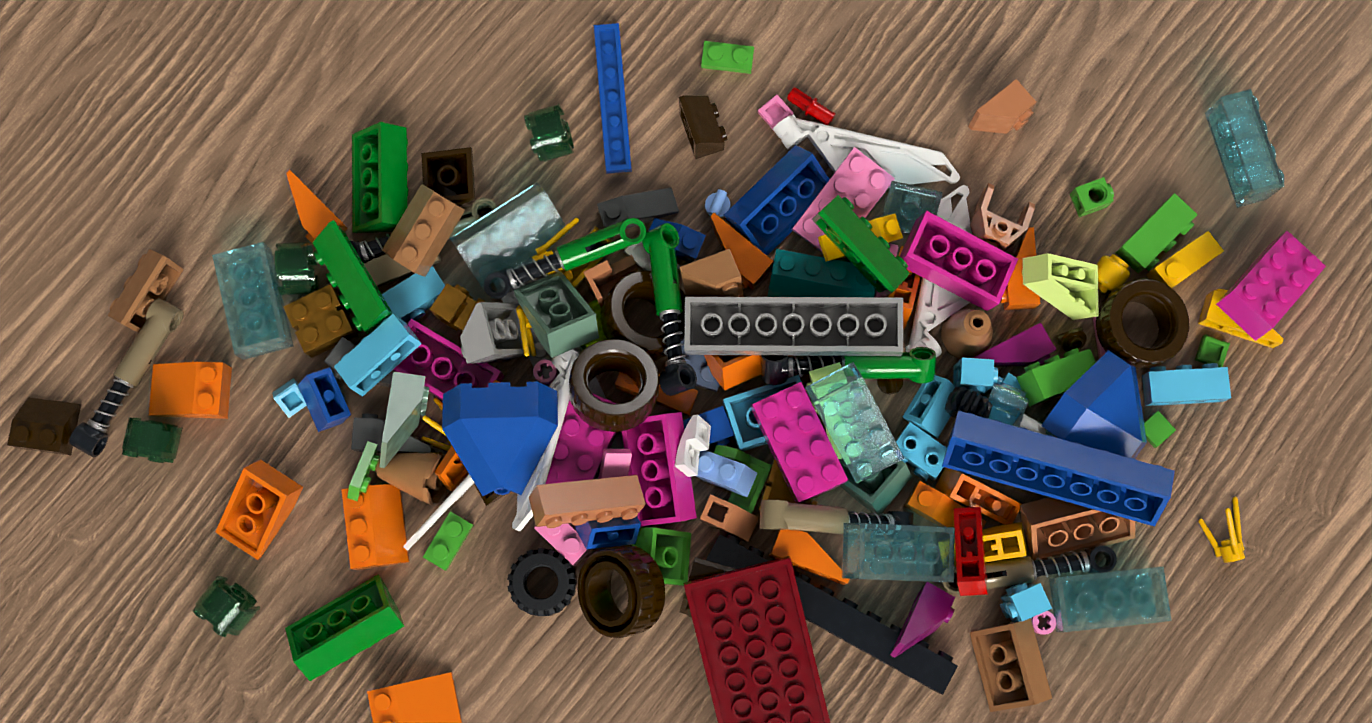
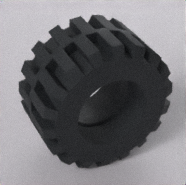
(518, 582)

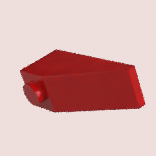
(970, 551)

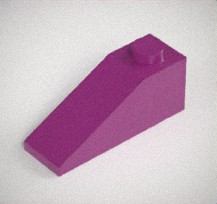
(1022, 350)
(926, 615)

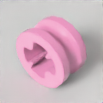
(538, 368)
(1051, 623)

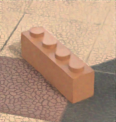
(586, 501)

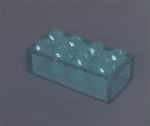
(1244, 148)
(509, 233)
(252, 301)
(854, 422)
(898, 552)
(1110, 599)

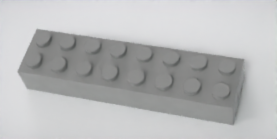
(794, 326)

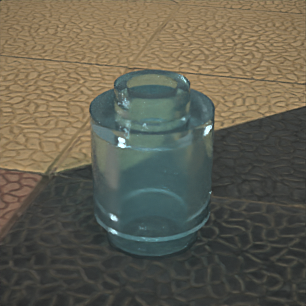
(1008, 399)

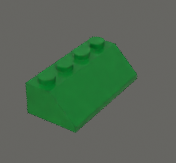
(379, 177)
(861, 246)
(351, 277)
(343, 628)

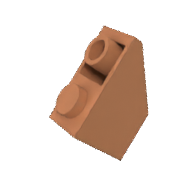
(728, 518)

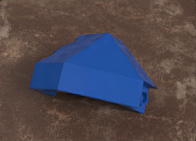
(1102, 409)
(500, 431)

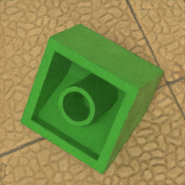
(669, 550)

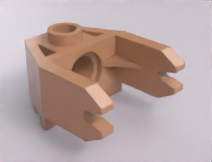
(986, 224)

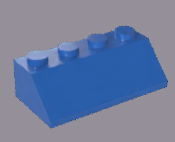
(778, 200)

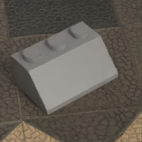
(492, 334)

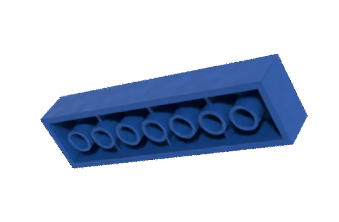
(1058, 468)

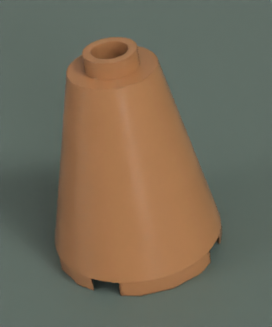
(967, 333)
(415, 475)

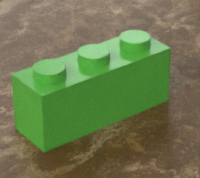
(1157, 234)
(1055, 376)

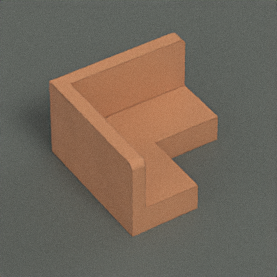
(604, 276)

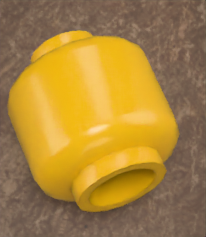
(1111, 273)

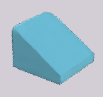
(289, 398)

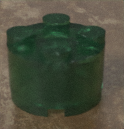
(550, 133)
(295, 268)
(152, 439)
(226, 607)

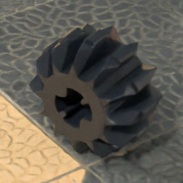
(969, 402)

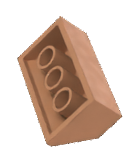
(1064, 528)

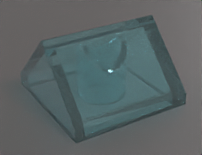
(910, 203)

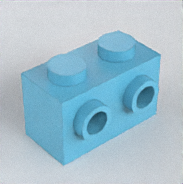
(975, 374)
(928, 406)
(921, 452)
(1024, 602)

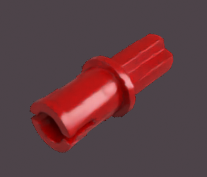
(810, 106)

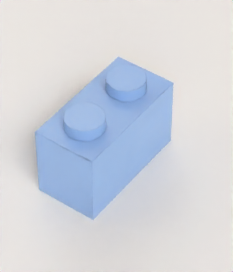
(725, 473)

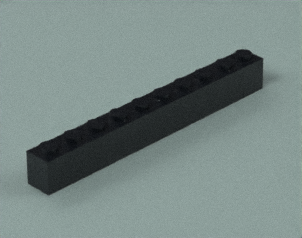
(848, 623)

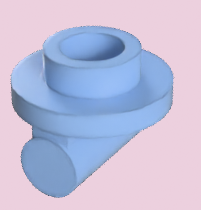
(717, 203)

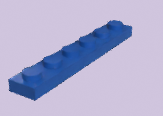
(612, 98)

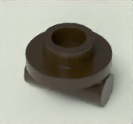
(1072, 339)
(890, 386)

